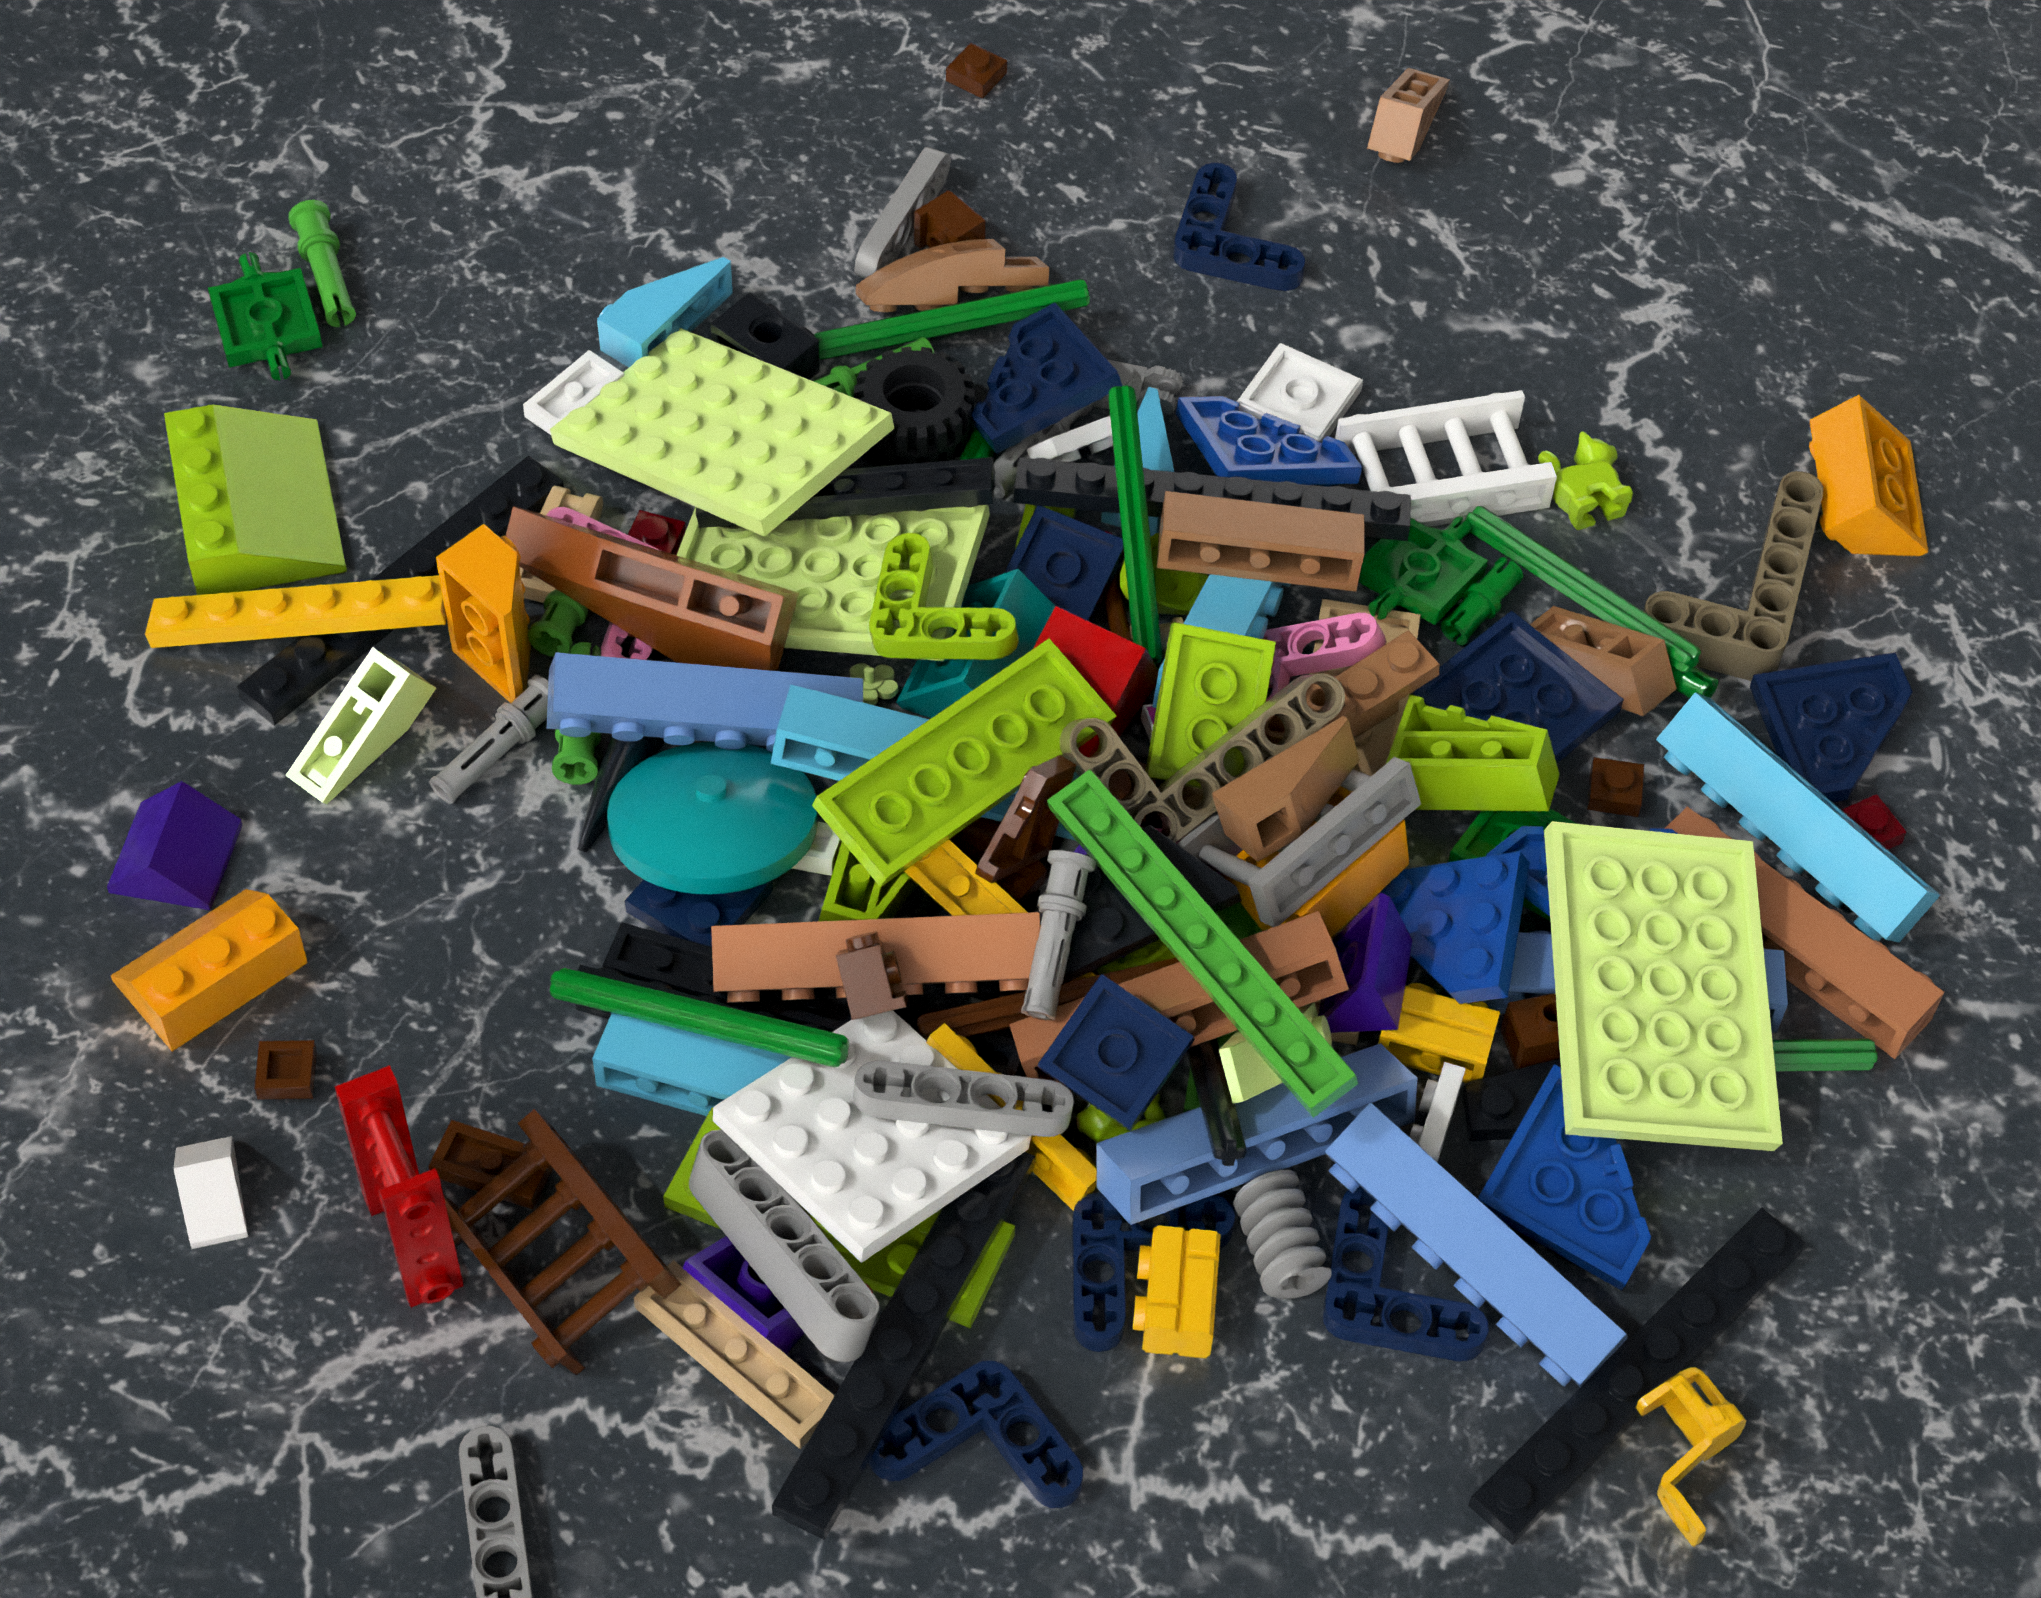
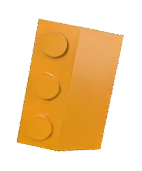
(1867, 482)
(487, 609)
(1352, 887)
(212, 967)

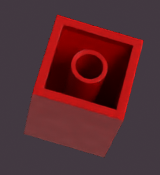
(1110, 664)

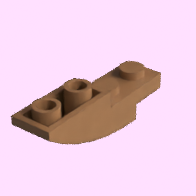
(933, 275)
(1373, 685)

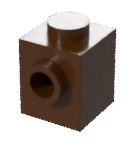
(1531, 1030)

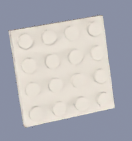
(853, 1170)

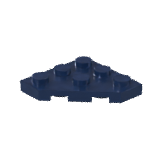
(1041, 379)
(1832, 717)

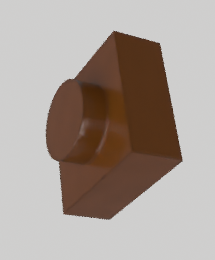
(976, 70)
(1615, 787)
(285, 1069)

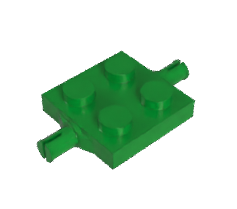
(264, 317)
(1421, 573)

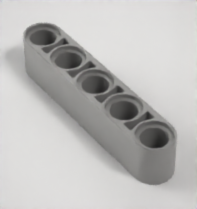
(784, 1248)

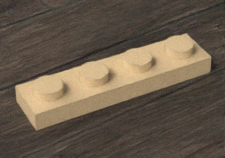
(738, 1356)

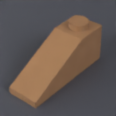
(1406, 114)
(1621, 658)

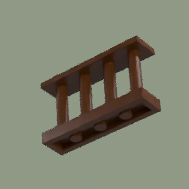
(606, 1231)

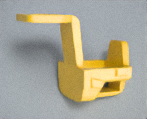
(1707, 1429)

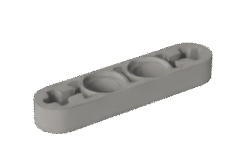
(897, 220)
(962, 1106)
(497, 1536)

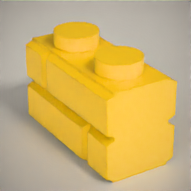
(1440, 1031)
(1180, 1291)

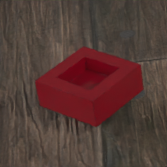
(658, 531)
(1877, 821)

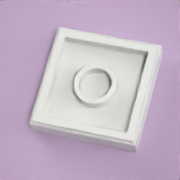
(1301, 392)

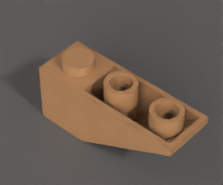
(1286, 792)

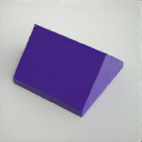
(176, 849)
(1375, 964)
(739, 1287)

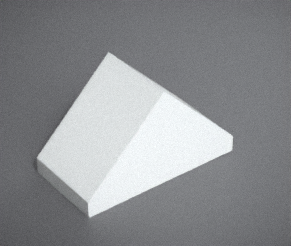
(210, 1192)

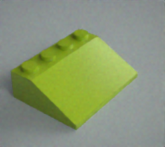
(252, 498)

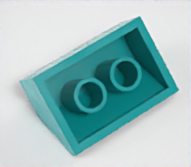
(939, 684)

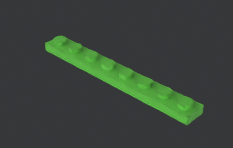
(1203, 944)

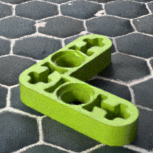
(919, 622)

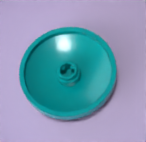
(711, 818)

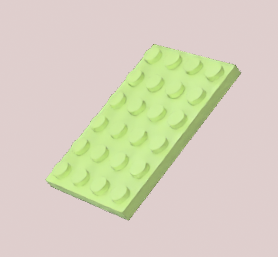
(723, 431)
(839, 565)
(1661, 988)

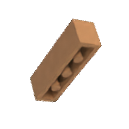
(1261, 541)

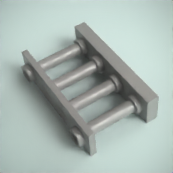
(1319, 853)

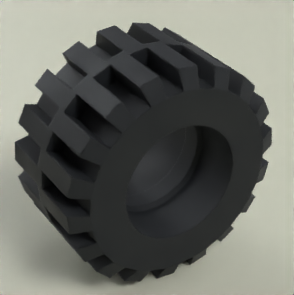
(921, 383)

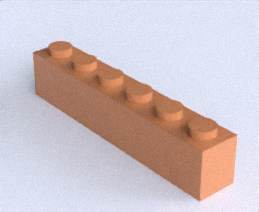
(927, 949)
(1293, 954)
(1834, 959)

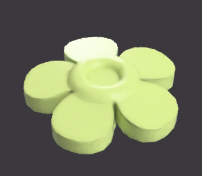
(876, 682)

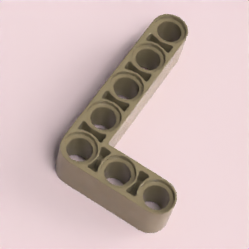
(1753, 639)
(1208, 766)

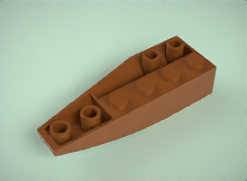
(659, 597)

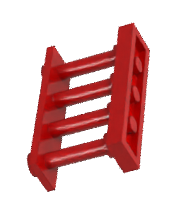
(393, 1185)

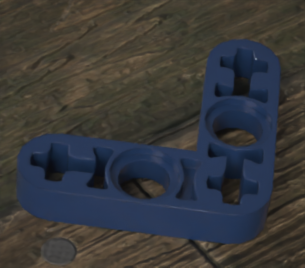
(1211, 237)
(1109, 1246)
(1366, 1294)
(992, 1417)

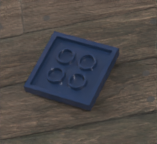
(1524, 679)

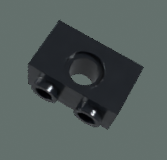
(767, 335)

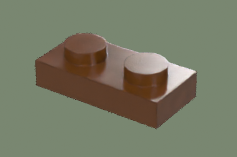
(477, 1156)

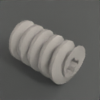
(1281, 1236)

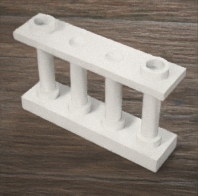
(1440, 501)

